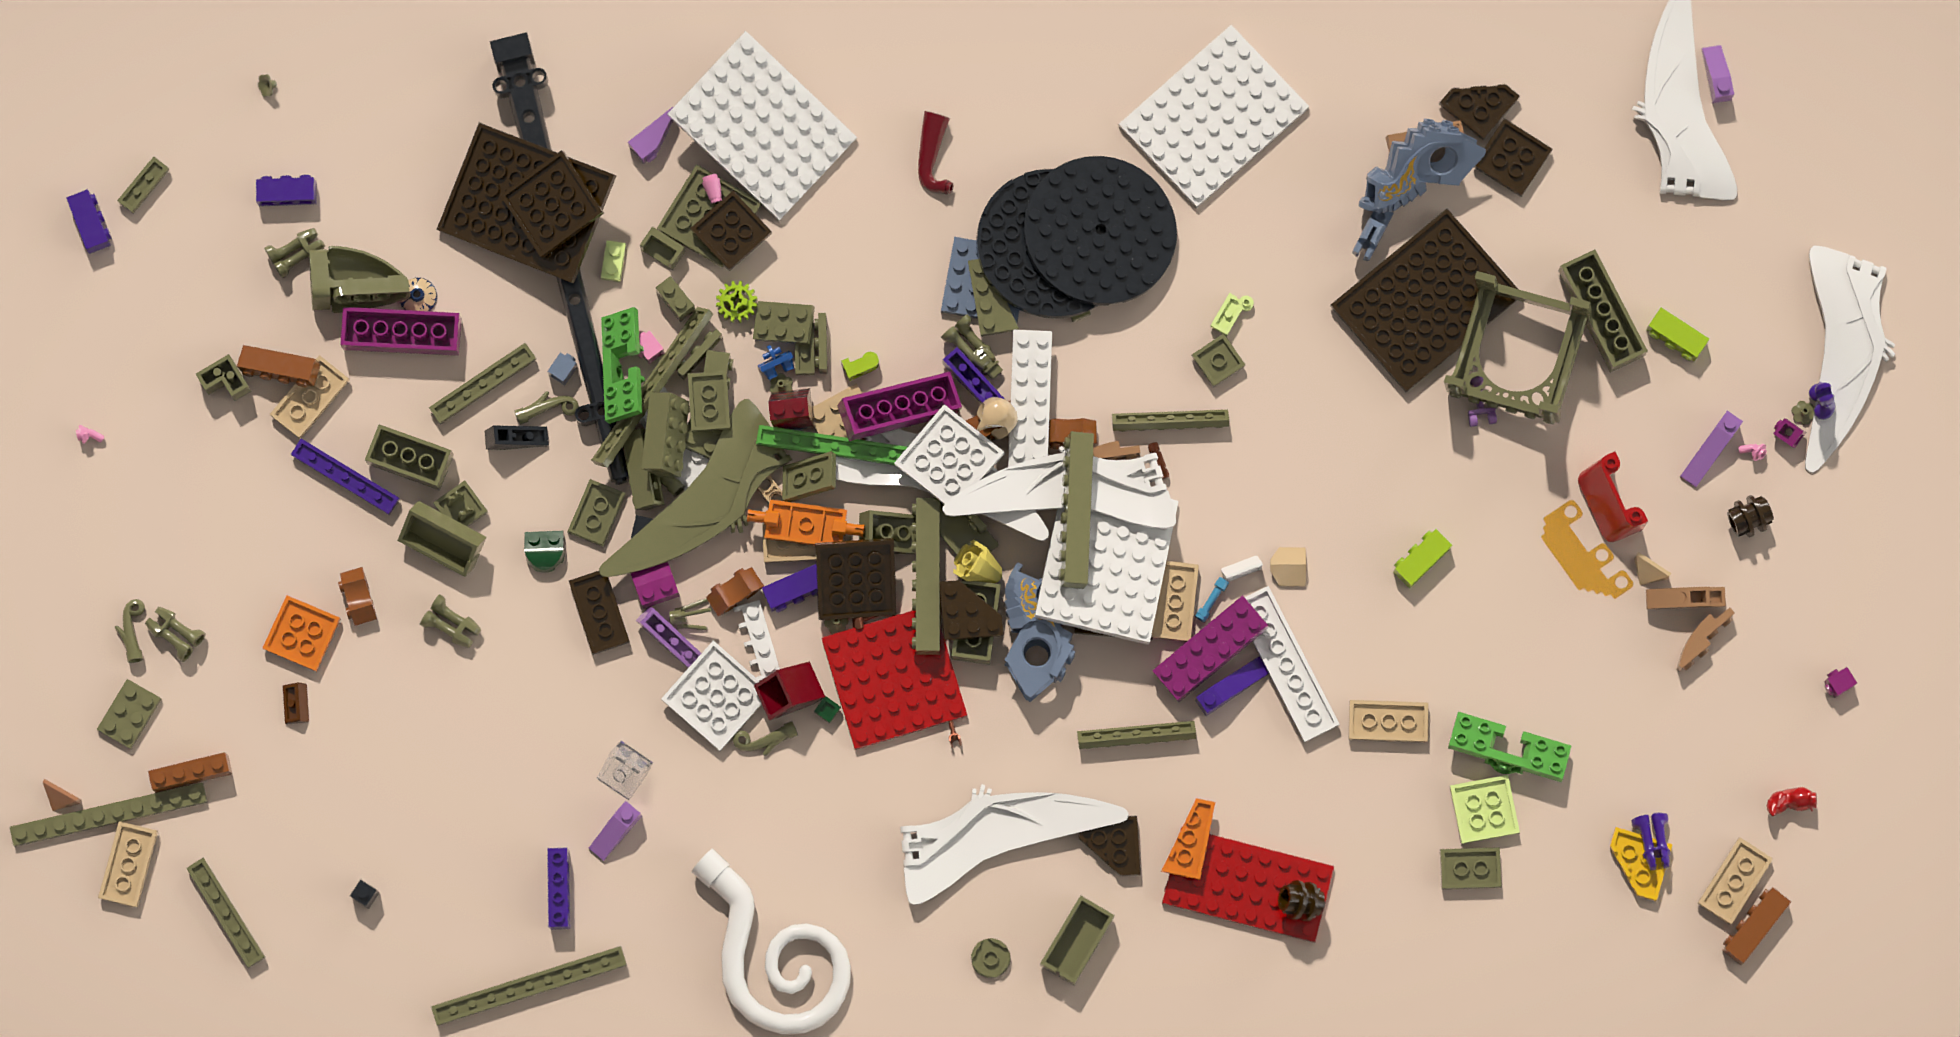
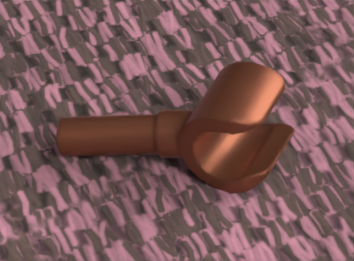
(859, 622)
(954, 736)

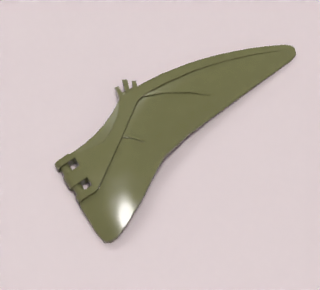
(710, 503)

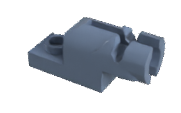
(1372, 233)

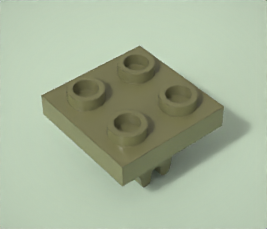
(461, 504)

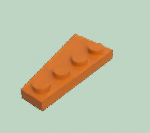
(1190, 846)

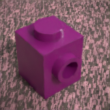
(1839, 682)

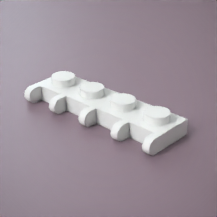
(759, 638)

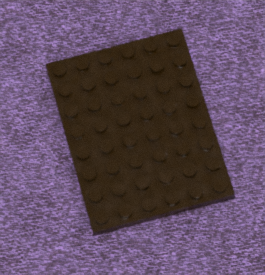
(482, 217)
(1421, 300)

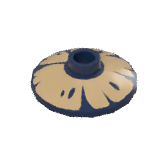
(427, 298)

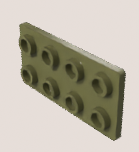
(963, 529)

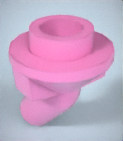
(84, 434)
(1758, 451)

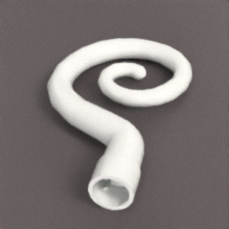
(718, 875)

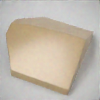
(1289, 566)

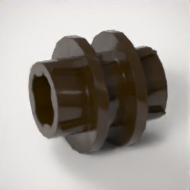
(1749, 516)
(1301, 900)

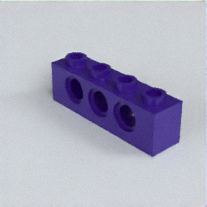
(558, 888)

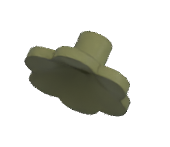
(266, 85)
(781, 378)
(1800, 415)
(835, 627)

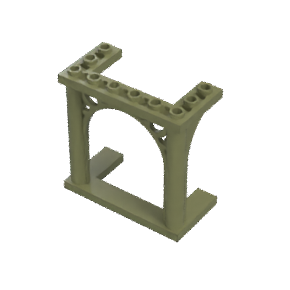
(1549, 409)

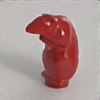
(1793, 798)

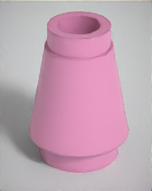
(712, 187)

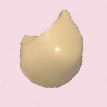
(996, 413)

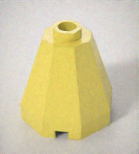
(977, 564)

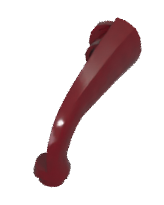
(931, 138)

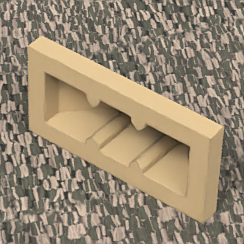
(1649, 571)

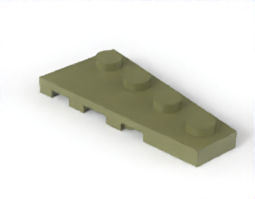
(991, 309)

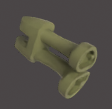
(301, 241)
(439, 607)
(183, 649)

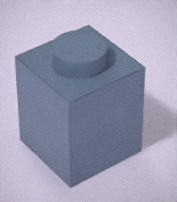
(563, 368)

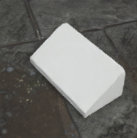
(1242, 568)

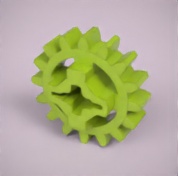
(743, 304)

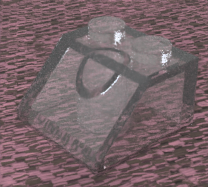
(624, 770)

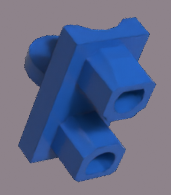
(768, 366)

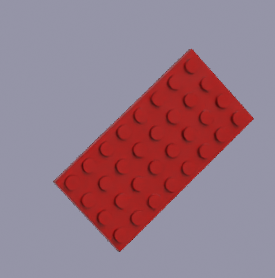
(1244, 884)

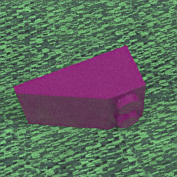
(655, 585)

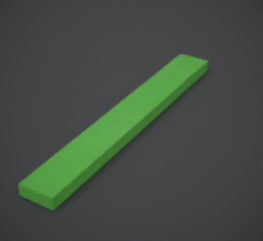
(822, 443)

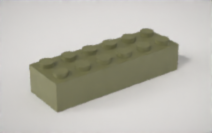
(1609, 322)

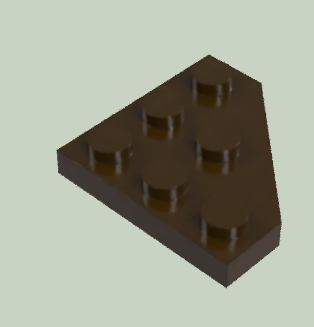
(1480, 106)
(967, 614)
(1116, 845)

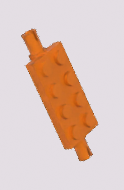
(804, 523)

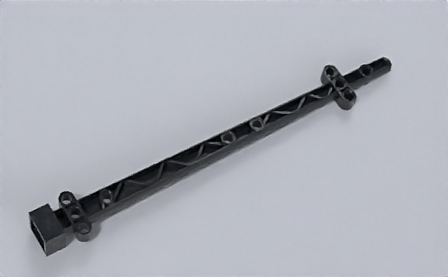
(515, 59)

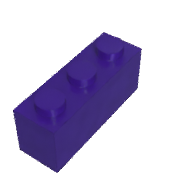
(285, 190)
(89, 221)
(791, 589)

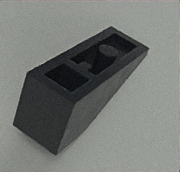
(515, 437)

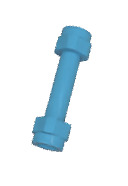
(1203, 613)

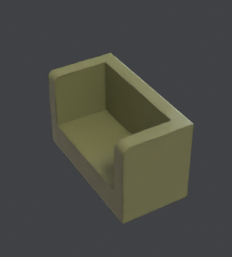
(662, 248)

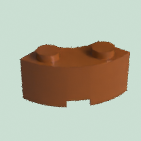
(1062, 427)
(741, 586)
(359, 601)

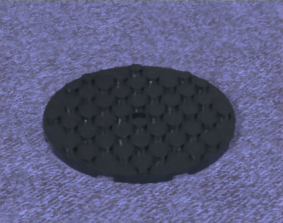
(1105, 194)
(1005, 255)

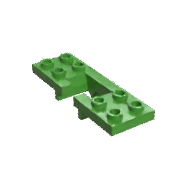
(620, 340)
(1540, 755)

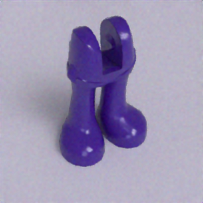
(1822, 393)
(1643, 824)

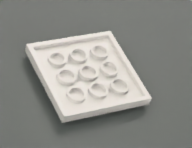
(948, 456)
(714, 696)

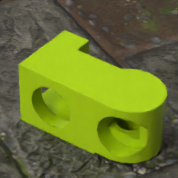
(861, 366)

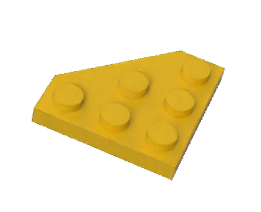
(1629, 852)

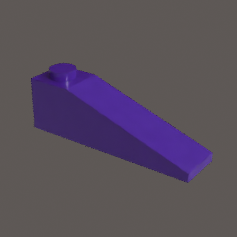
(969, 376)
(1231, 686)

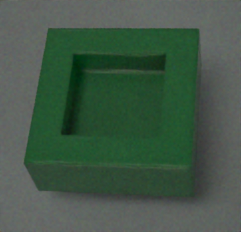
(827, 709)

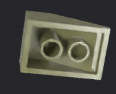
(889, 525)

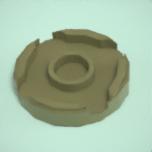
(990, 958)

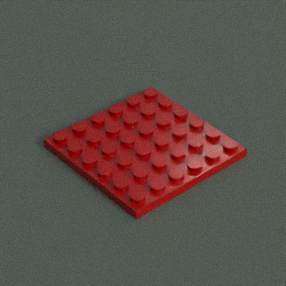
(889, 687)

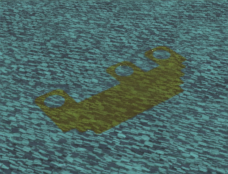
(1574, 558)

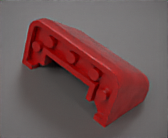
(1605, 502)

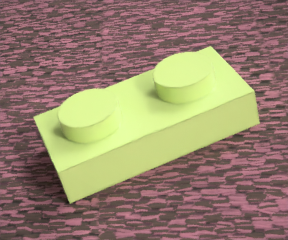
(613, 261)

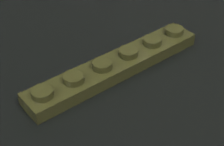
(482, 383)
(1170, 420)
(1136, 735)
(226, 912)

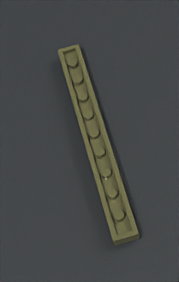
(654, 384)
(108, 814)
(529, 985)

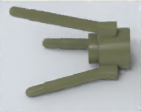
(679, 615)

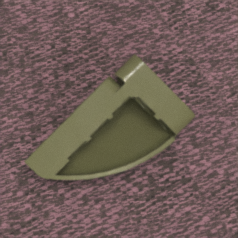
(353, 280)

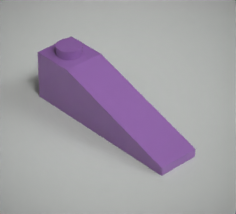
(1711, 448)
(668, 636)

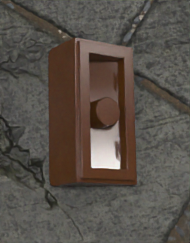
(295, 703)

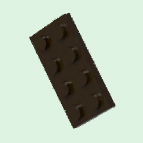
(599, 612)

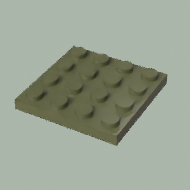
(691, 206)

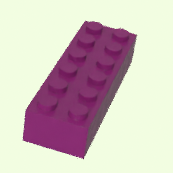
(400, 331)
(897, 406)
(1210, 648)

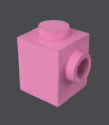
(651, 346)

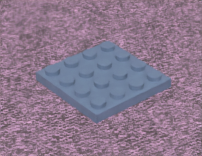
(958, 291)

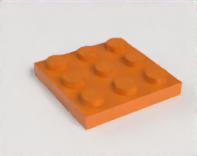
(301, 633)

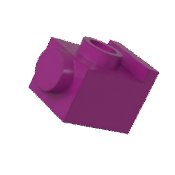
(1794, 438)

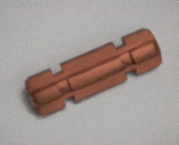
(1154, 448)

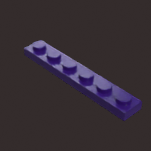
(345, 476)

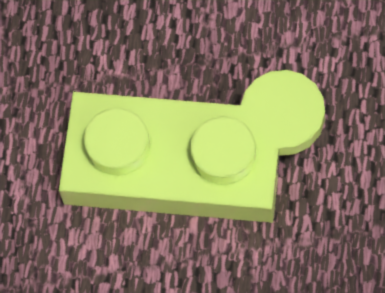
(1230, 312)

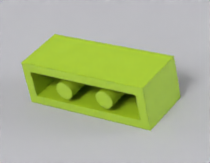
(1677, 334)
(1421, 557)

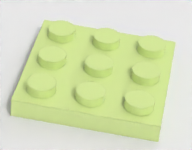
(1484, 809)

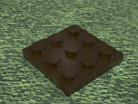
(1513, 157)
(731, 230)

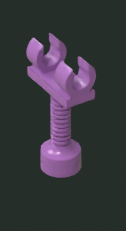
(1472, 414)

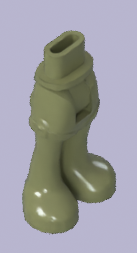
(982, 357)

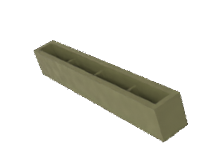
(1077, 510)
(927, 576)

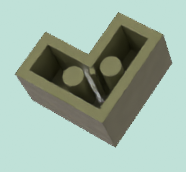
(224, 373)

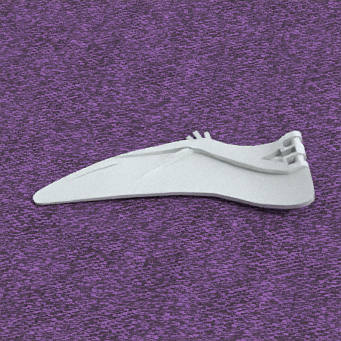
(1676, 112)
(1851, 343)
(1118, 490)

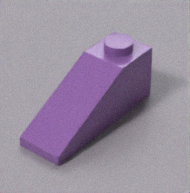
(1717, 74)
(649, 141)
(615, 830)

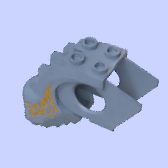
(1411, 167)
(1020, 605)

